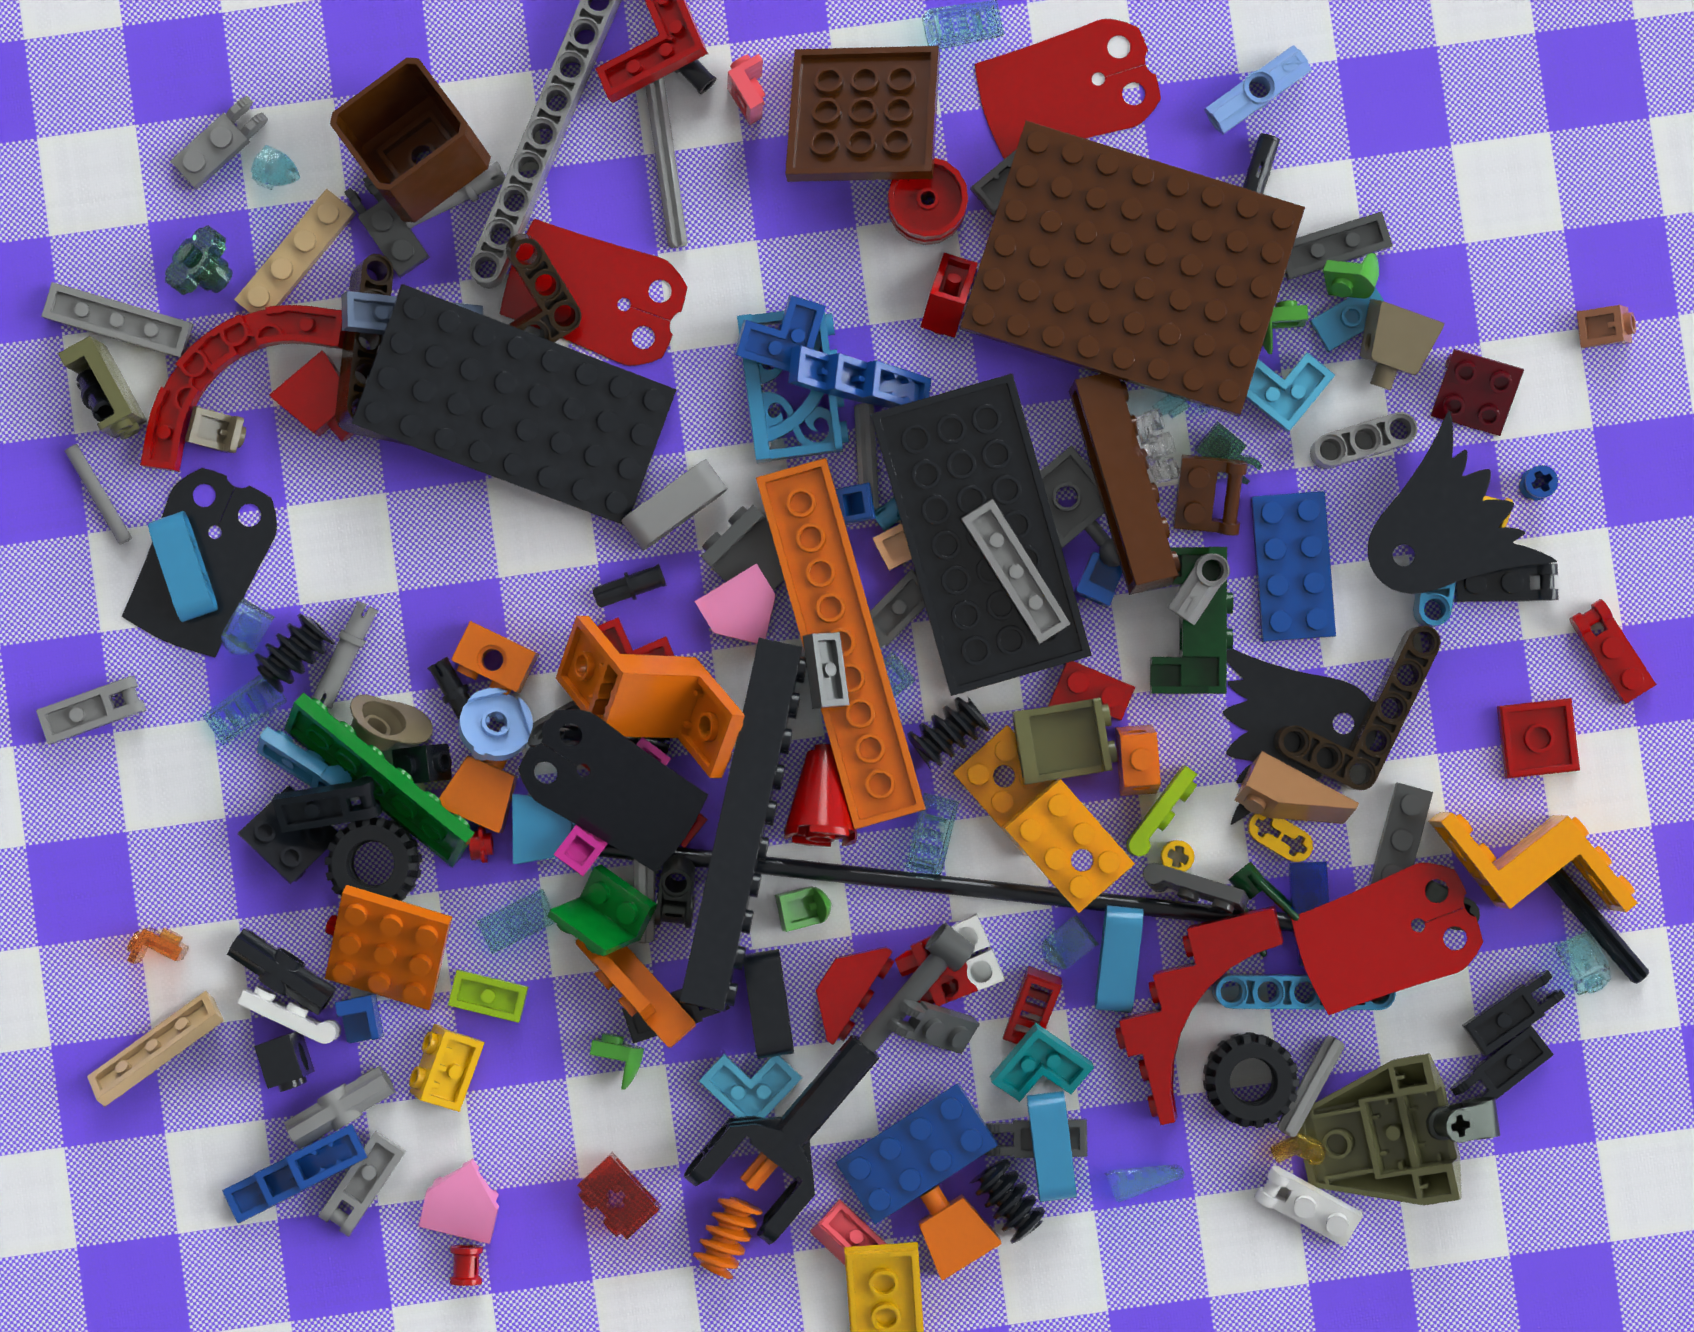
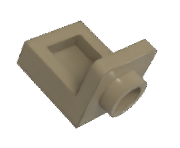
(215, 430)

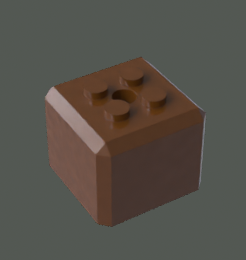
(395, 123)

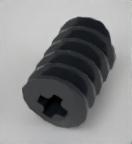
(292, 652)
(948, 731)
(1009, 1199)

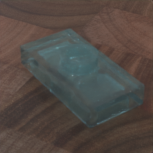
(516, 921)

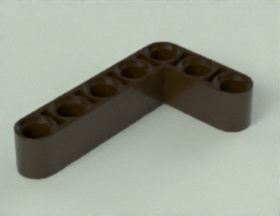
(547, 300)
(354, 355)
(1372, 721)

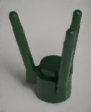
(1253, 882)

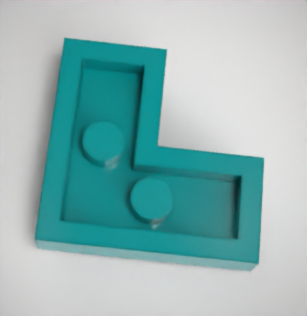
(1037, 1056)

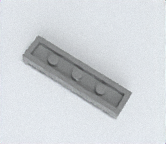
(117, 320)
(1015, 571)

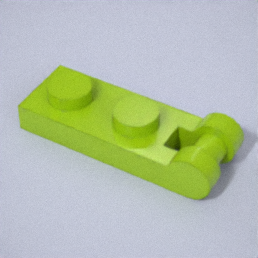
(1160, 813)

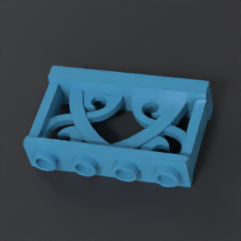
(769, 428)

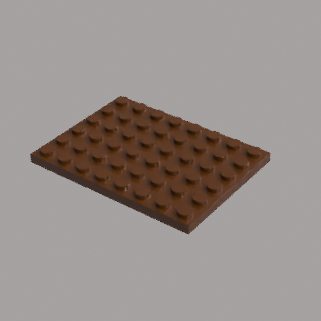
(1132, 268)

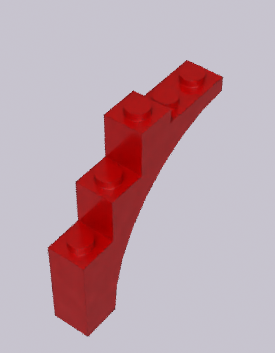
(1157, 1032)

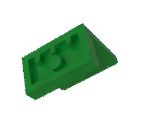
(606, 913)

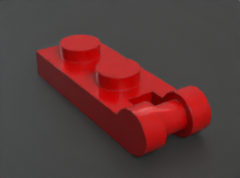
(1613, 652)

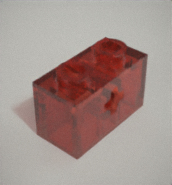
(615, 1176)

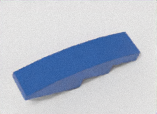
(856, 379)
(295, 1173)

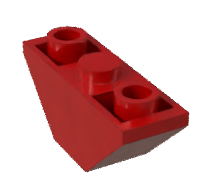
(847, 987)

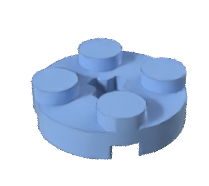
(486, 743)

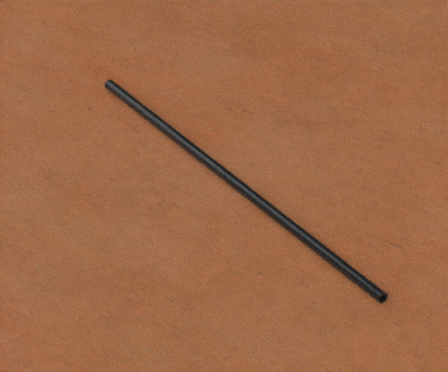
(960, 886)

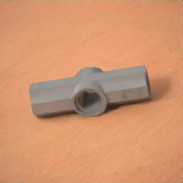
(339, 1107)

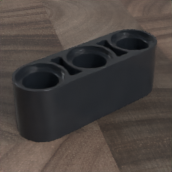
(768, 1004)

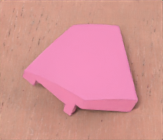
(740, 606)
(461, 1205)

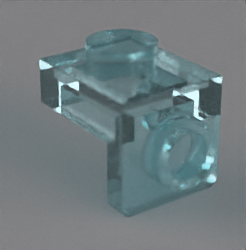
(1584, 963)

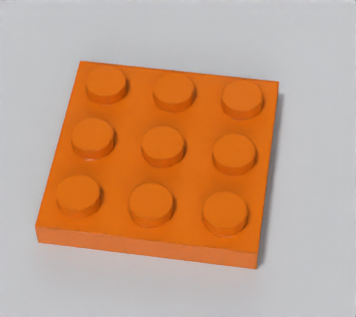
(388, 947)

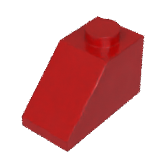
(949, 295)

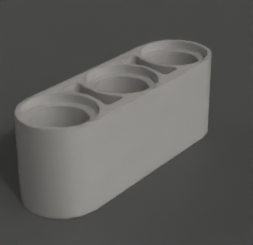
(1377, 429)
(674, 504)

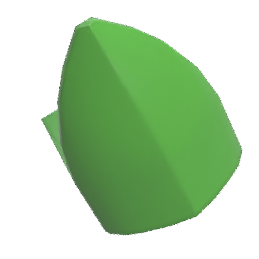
(1351, 278)
(1285, 315)
(802, 908)
(612, 1047)

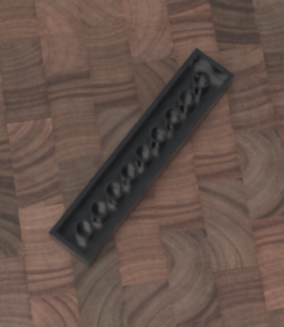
(742, 825)

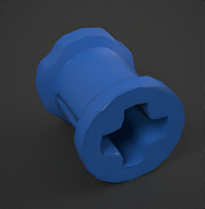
(1546, 489)

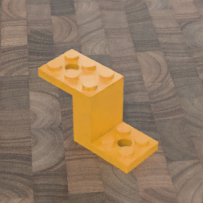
(1044, 822)
(1534, 861)

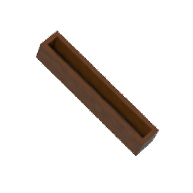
(1124, 483)

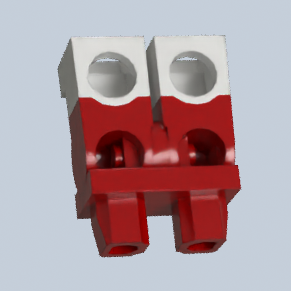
(976, 974)

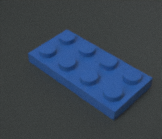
(1293, 566)
(917, 1153)

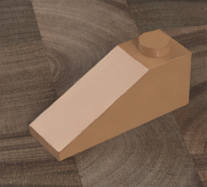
(1286, 793)

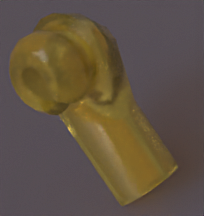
(1301, 1146)

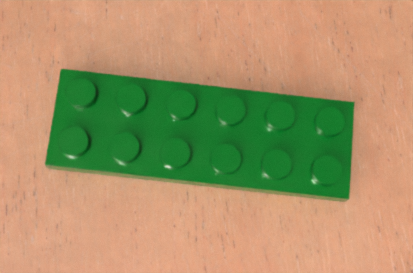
(398, 794)

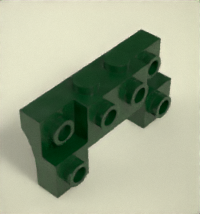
(1202, 646)

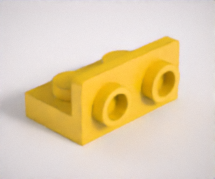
(445, 1067)

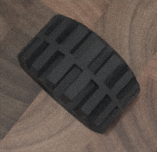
(381, 830)
(1282, 1085)

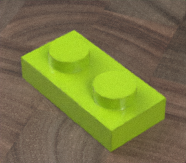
(488, 995)

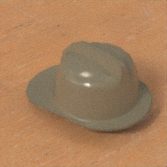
(388, 722)

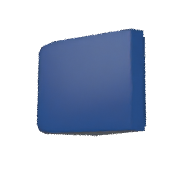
(856, 503)

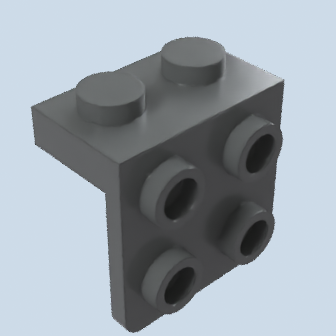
(743, 546)

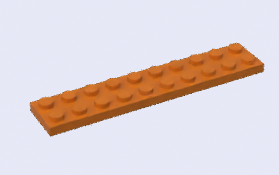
(831, 599)

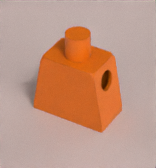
(1138, 760)
(481, 793)
(954, 1232)

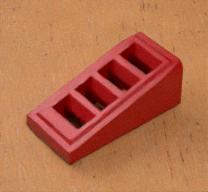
(1041, 979)

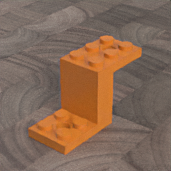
(651, 696)

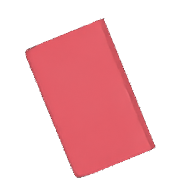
(842, 1229)

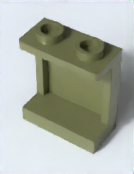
(95, 356)
(1064, 740)

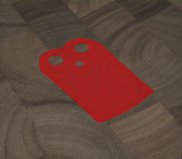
(1055, 87)
(597, 279)
(1366, 942)

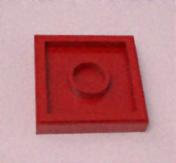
(1538, 738)

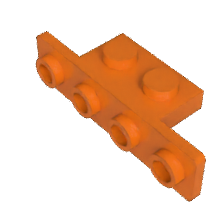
(641, 993)

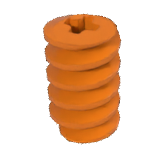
(726, 1236)

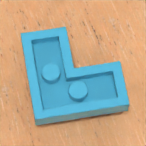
(1289, 397)
(749, 1095)

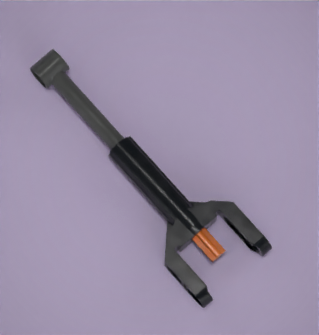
(787, 1138)

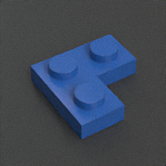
(774, 346)

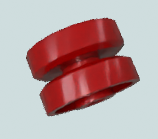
(931, 222)

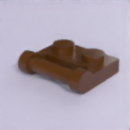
(1197, 494)

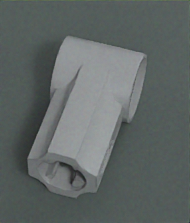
(1197, 590)

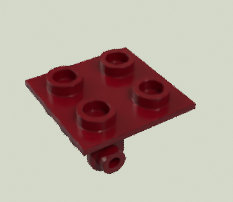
(1477, 391)

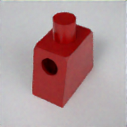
(312, 396)

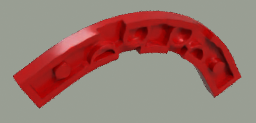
(213, 354)

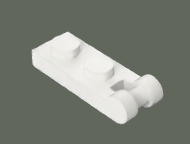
(291, 1016)
(1309, 1206)

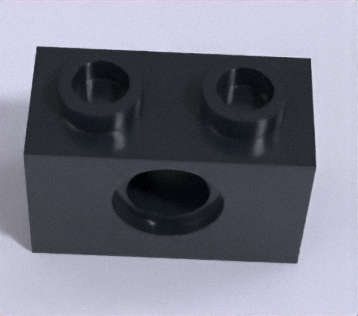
(285, 1061)

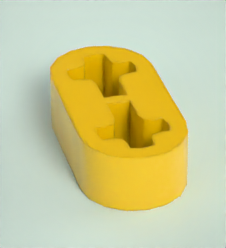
(1275, 843)

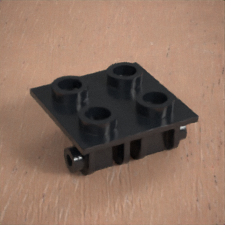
(288, 851)

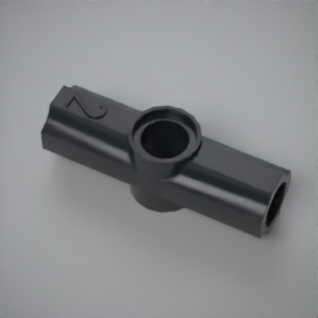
(281, 971)

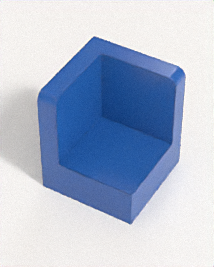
(1098, 581)
(360, 1018)

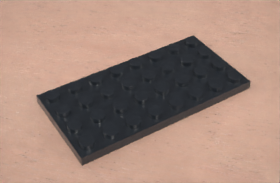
(512, 405)
(942, 464)

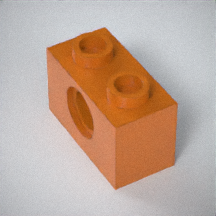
(478, 642)

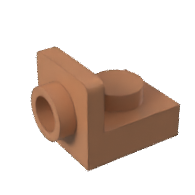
(1606, 326)

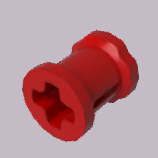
(466, 1265)

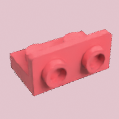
(745, 88)

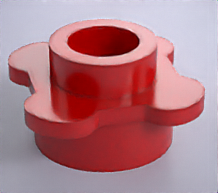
(481, 845)

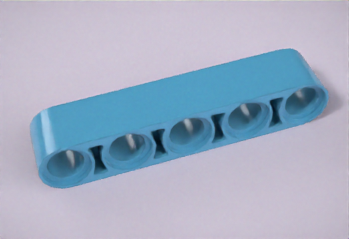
(1284, 995)

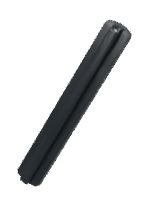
(1598, 926)

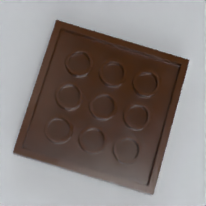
(863, 114)

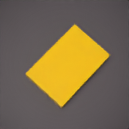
(884, 1288)

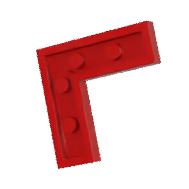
(672, 49)

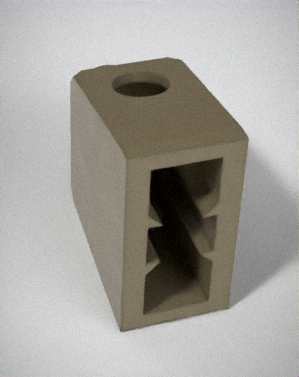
(1396, 341)

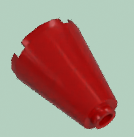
(819, 803)

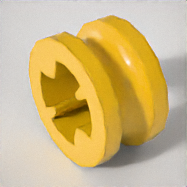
(1187, 850)

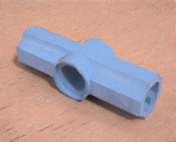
(1276, 78)

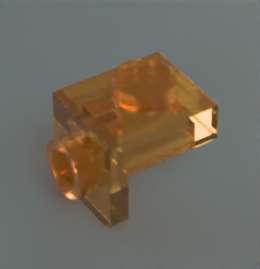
(164, 942)

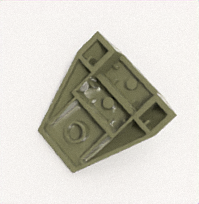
(1381, 1139)

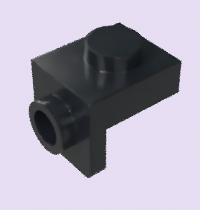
(424, 762)

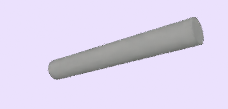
(98, 494)

